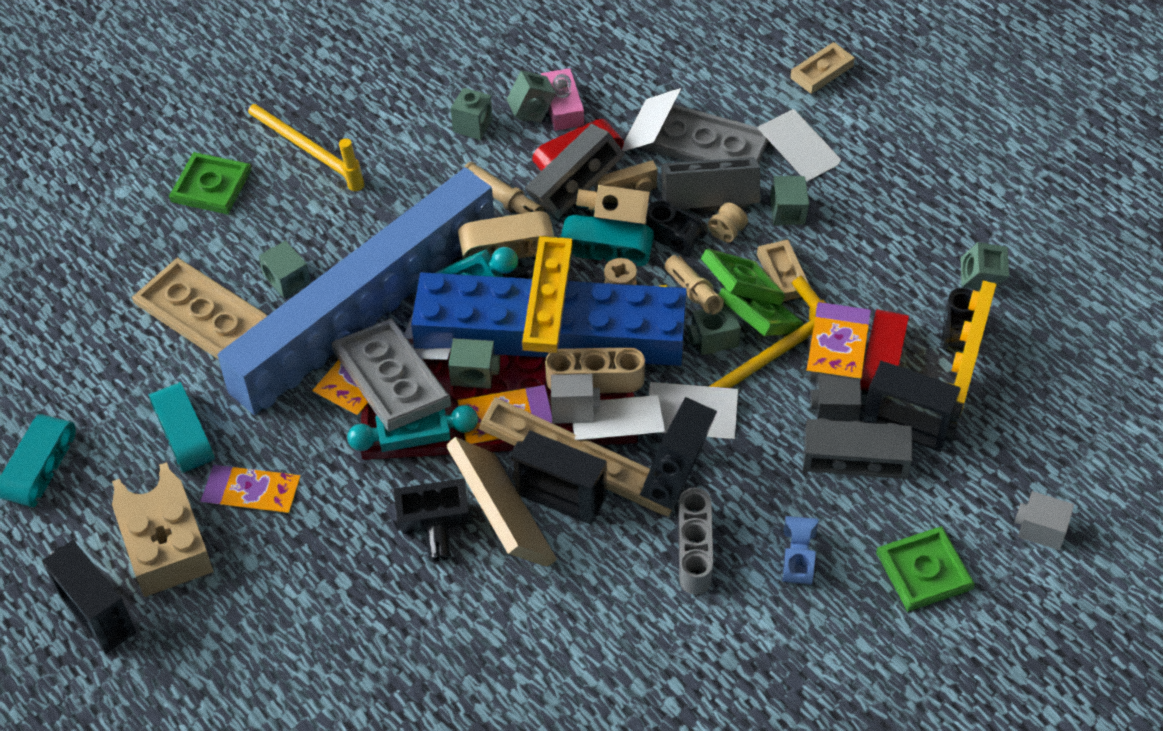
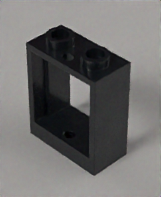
(919, 391)
(678, 453)
(559, 477)
(89, 596)

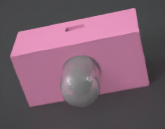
(566, 107)

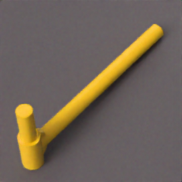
(348, 167)
(779, 347)

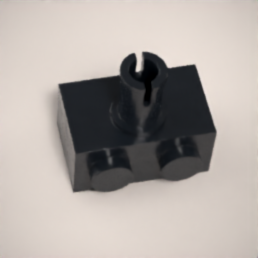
(433, 510)

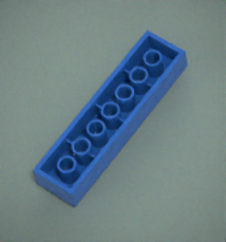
(592, 315)

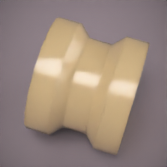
(727, 222)
(620, 267)

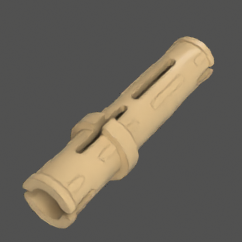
(512, 198)
(698, 289)

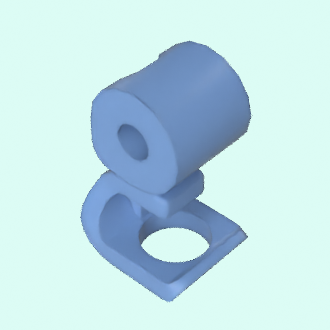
(798, 559)

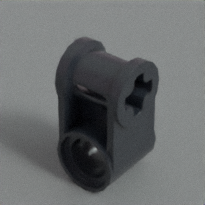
(674, 228)
(955, 316)

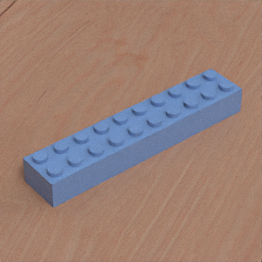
(352, 293)

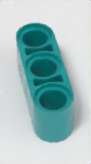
(608, 239)
(181, 427)
(35, 458)

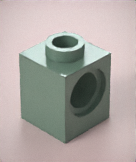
(530, 96)
(471, 113)
(789, 200)
(984, 263)
(284, 269)
(714, 331)
(473, 363)

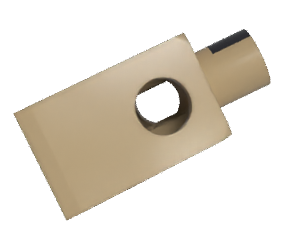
(631, 203)

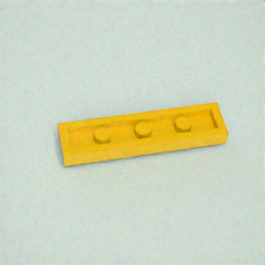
(547, 295)
(972, 335)

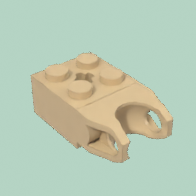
(160, 534)

